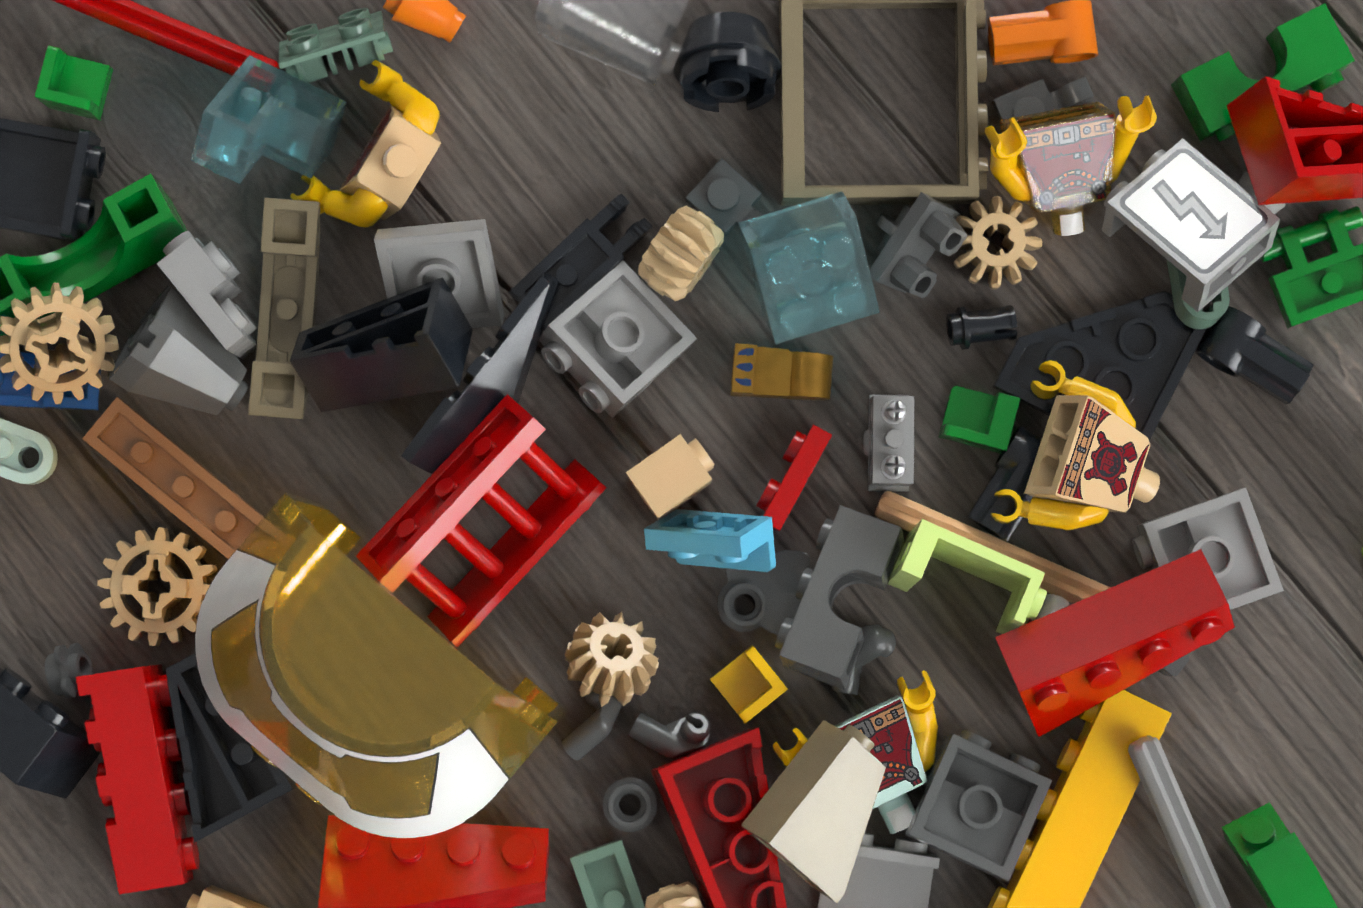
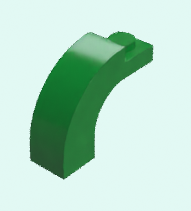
(1276, 861)

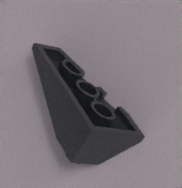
(488, 381)

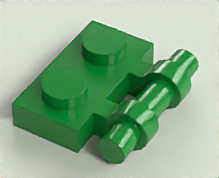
(1323, 284)

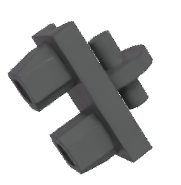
(912, 241)

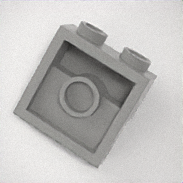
(206, 282)
(615, 340)
(1229, 538)

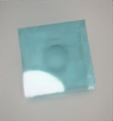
(809, 267)

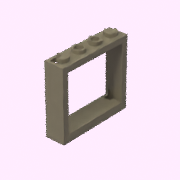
(970, 116)

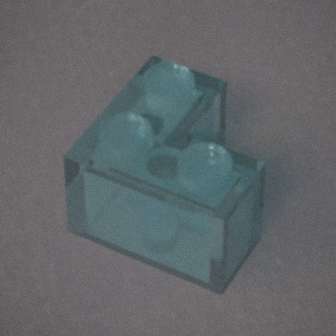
(267, 116)

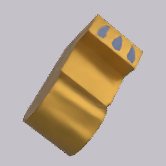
(780, 373)

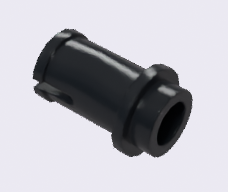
(981, 325)

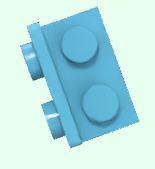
(714, 539)

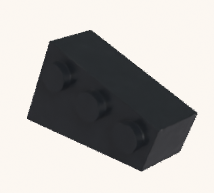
(386, 350)
(39, 740)
(220, 766)

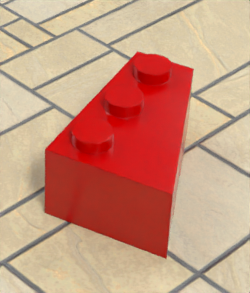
(1298, 144)

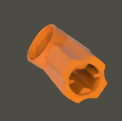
(1058, 33)

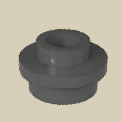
(624, 821)

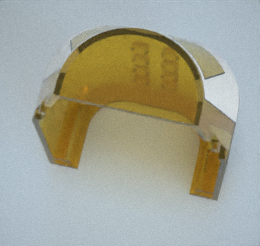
(354, 685)

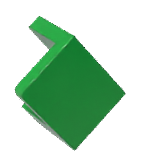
(73, 84)
(979, 419)

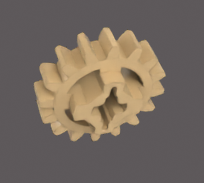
(50, 364)
(154, 612)

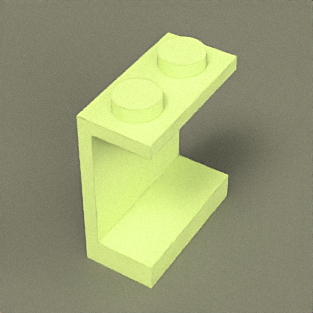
(933, 541)

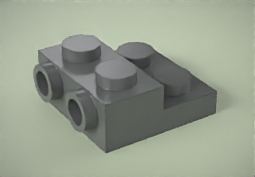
(979, 804)

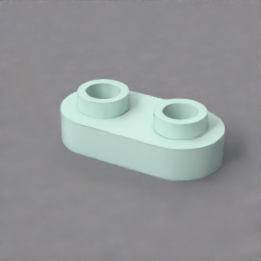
(14, 442)

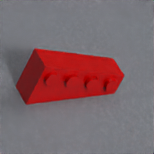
(1114, 639)
(140, 778)
(707, 803)
(443, 870)

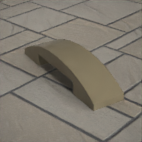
(286, 304)

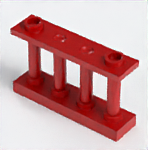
(452, 492)

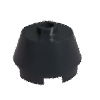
(727, 61)

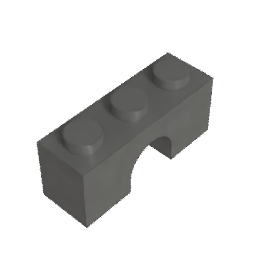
(852, 552)

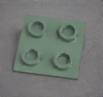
(357, 29)

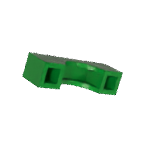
(121, 243)

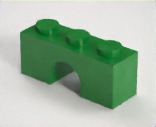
(1306, 54)

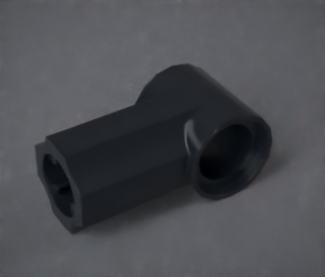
(1243, 349)
(1012, 473)

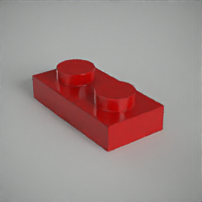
(803, 456)

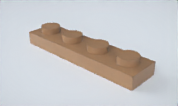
(173, 477)

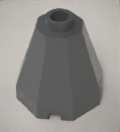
(179, 359)

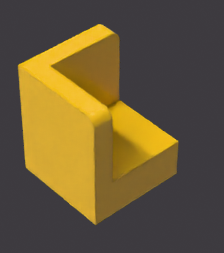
(748, 684)

